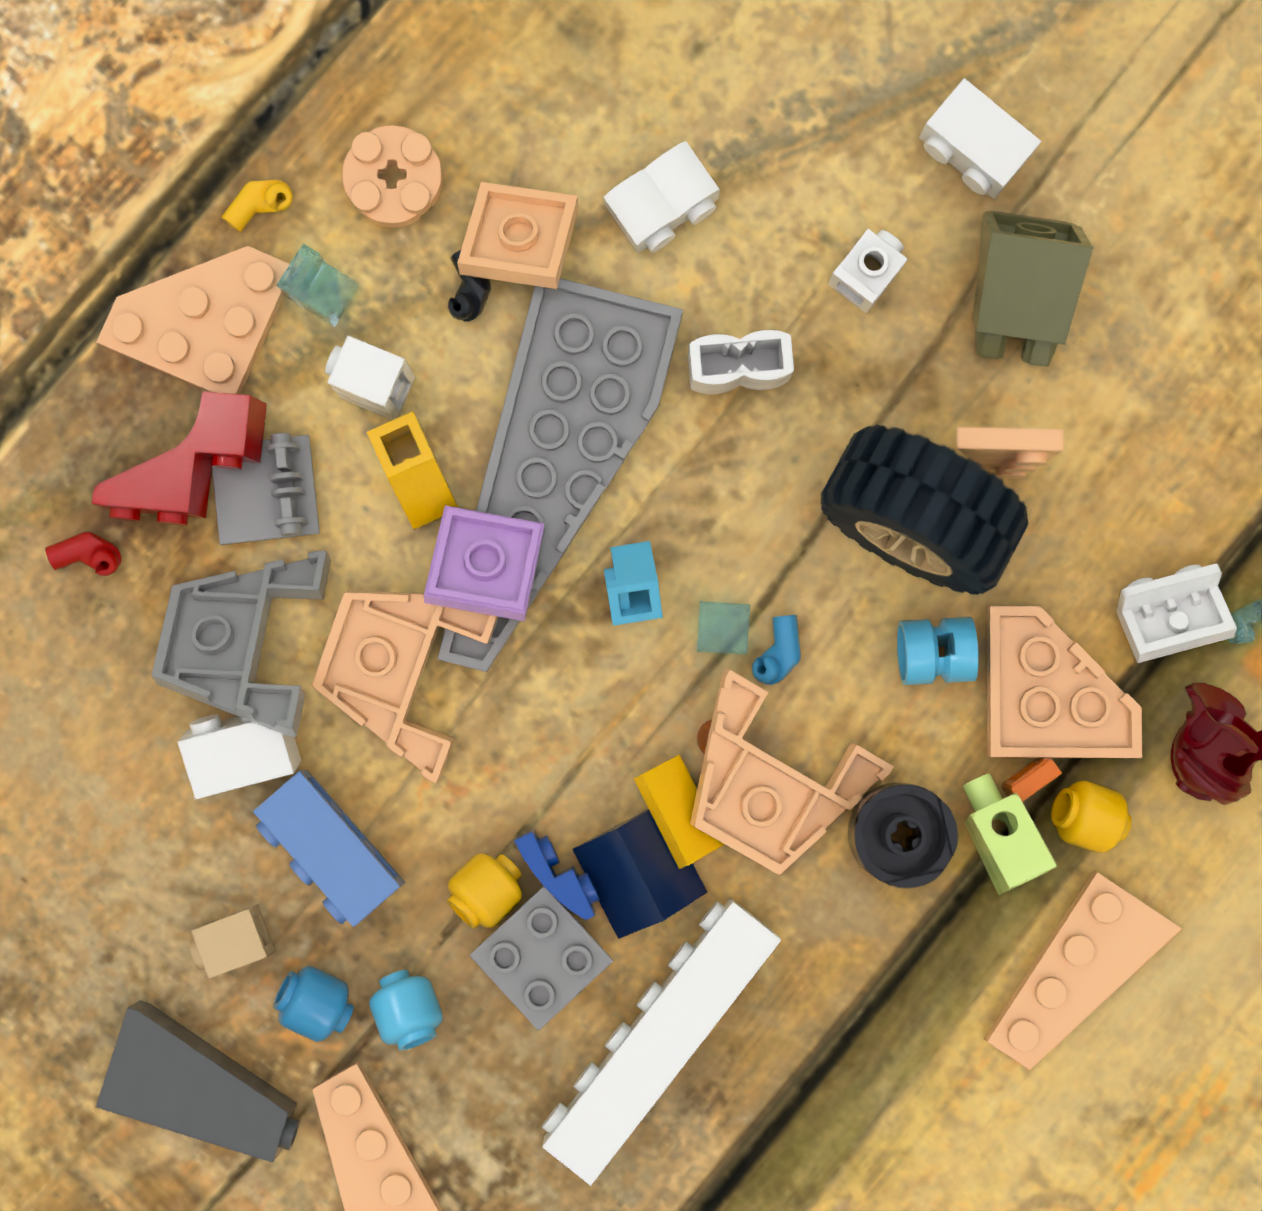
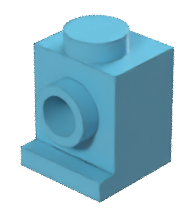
(633, 584)

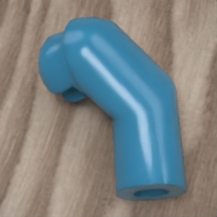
(782, 655)

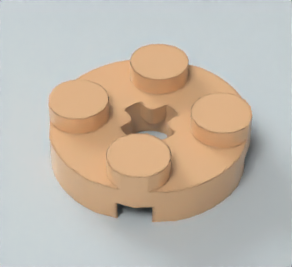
(373, 154)

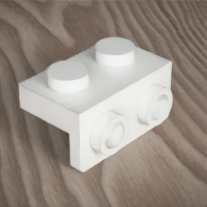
(1175, 612)

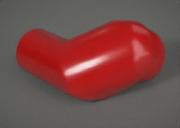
(88, 549)

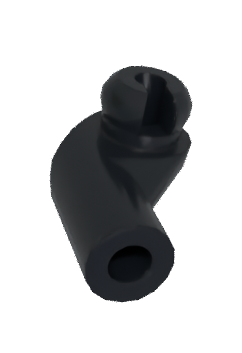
(470, 295)

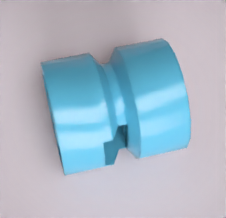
(919, 650)

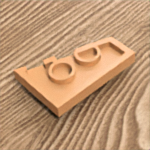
(1009, 449)

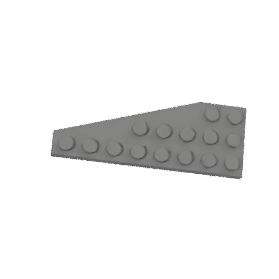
(571, 415)

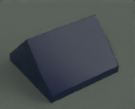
(637, 875)

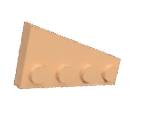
(1083, 962)
(367, 1149)

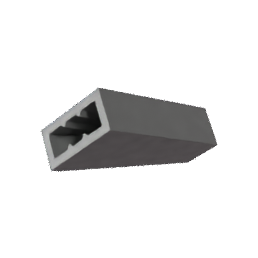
(191, 1088)

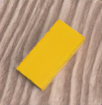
(671, 799)

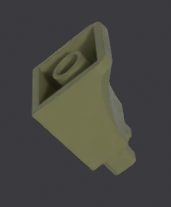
(1027, 284)

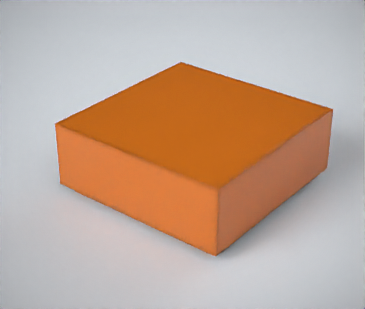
(1031, 778)

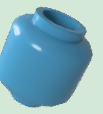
(313, 1003)

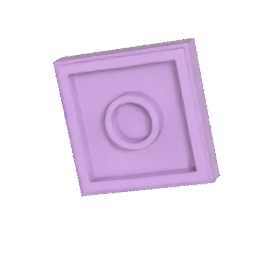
(484, 563)

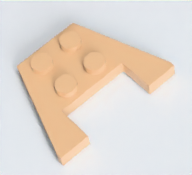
(378, 661)
(758, 800)

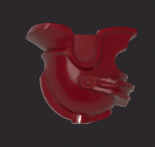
(1215, 747)

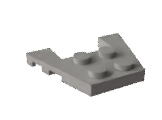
(217, 636)

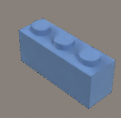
(327, 848)

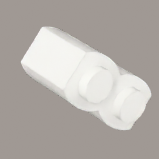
(662, 198)
(755, 362)

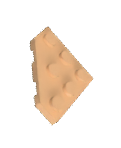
(201, 321)
(1051, 694)

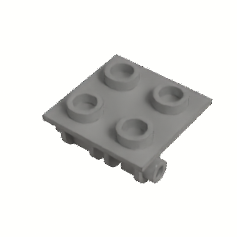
(270, 496)
(541, 958)

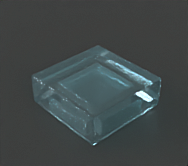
(723, 628)

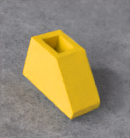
(412, 469)

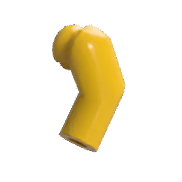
(257, 197)

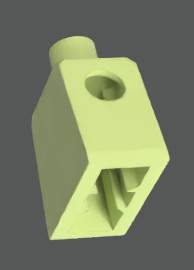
(1009, 858)

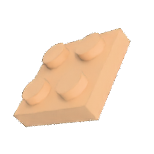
(518, 235)

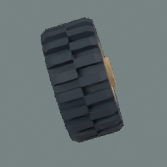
(925, 509)

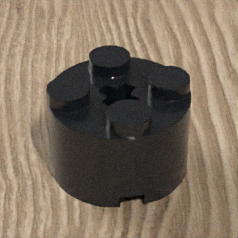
(925, 851)

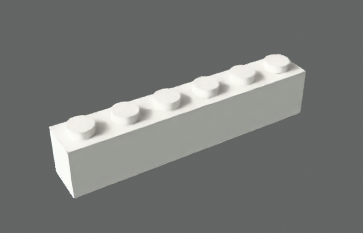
(659, 1040)

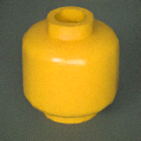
(1091, 816)
(485, 890)

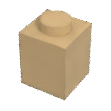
(231, 942)

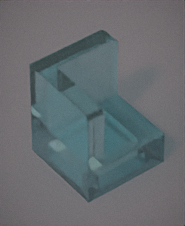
(317, 286)

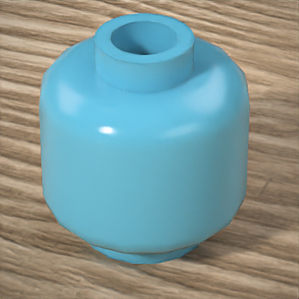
(406, 1010)

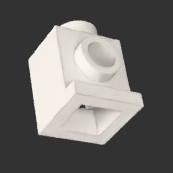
(859, 283)

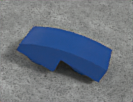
(567, 886)

